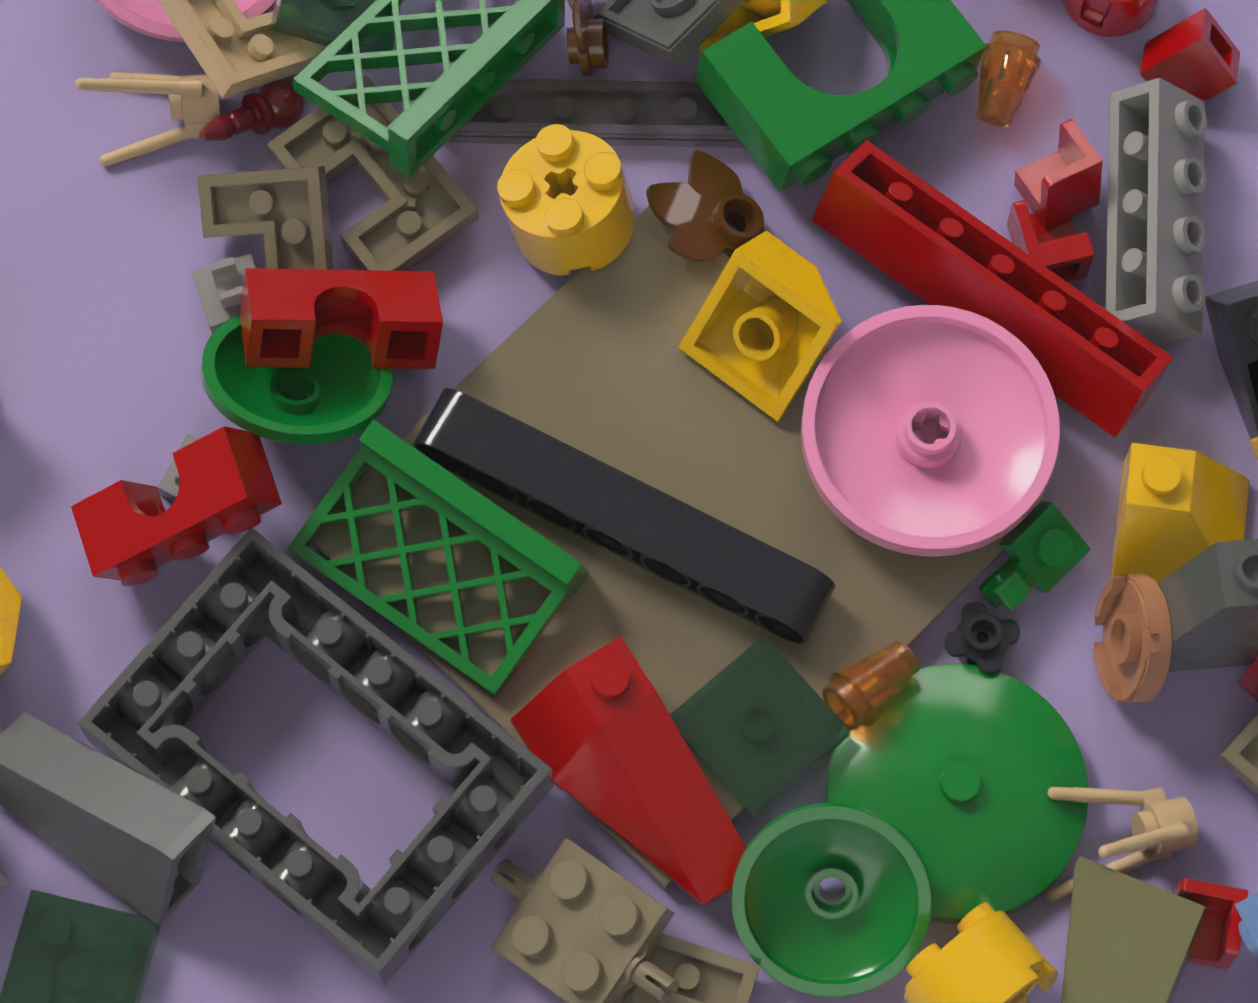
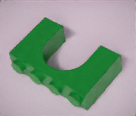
(800, 130)

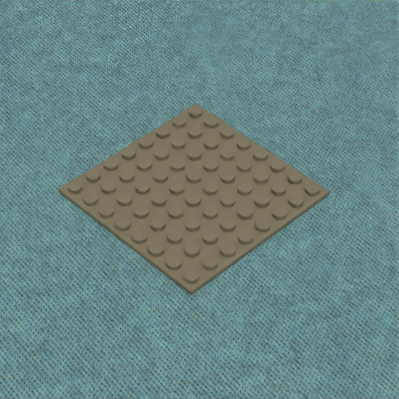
(610, 381)

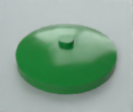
(967, 779)

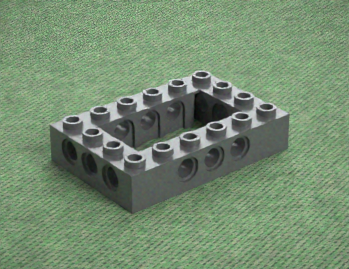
(267, 594)

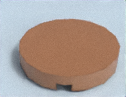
(1135, 638)

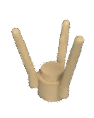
(190, 99)
(1157, 829)

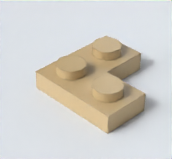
(234, 49)

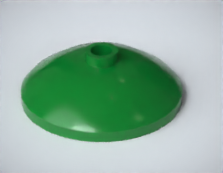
(296, 404)
(824, 939)

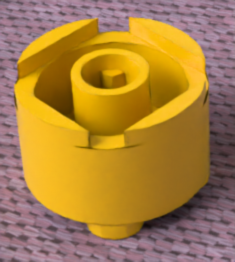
(567, 201)
(980, 965)

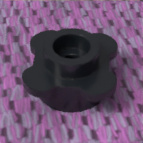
(986, 655)

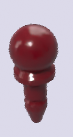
(273, 106)

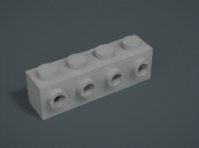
(1156, 210)

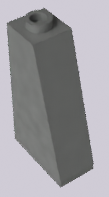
(1214, 607)
(104, 816)

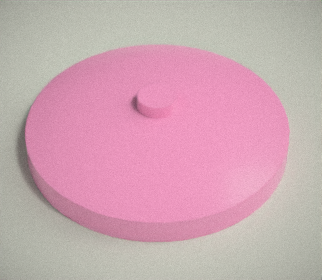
(930, 430)

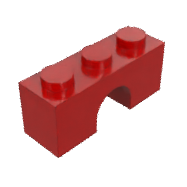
(385, 310)
(221, 491)

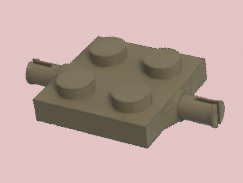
(583, 929)

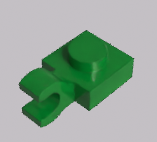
(1039, 553)

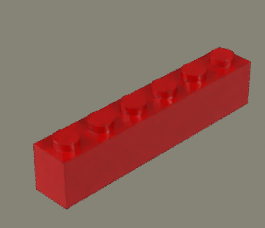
(964, 264)

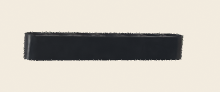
(625, 516)

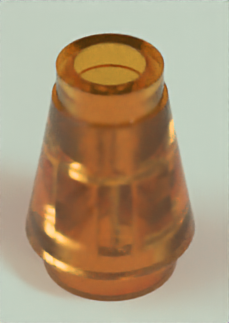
(1005, 76)
(870, 685)

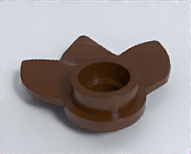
(587, 38)
(702, 209)

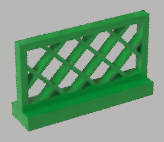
(439, 105)
(471, 513)

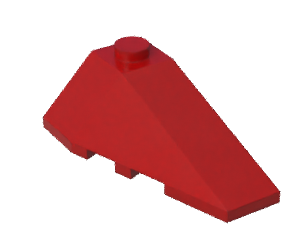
(632, 769)

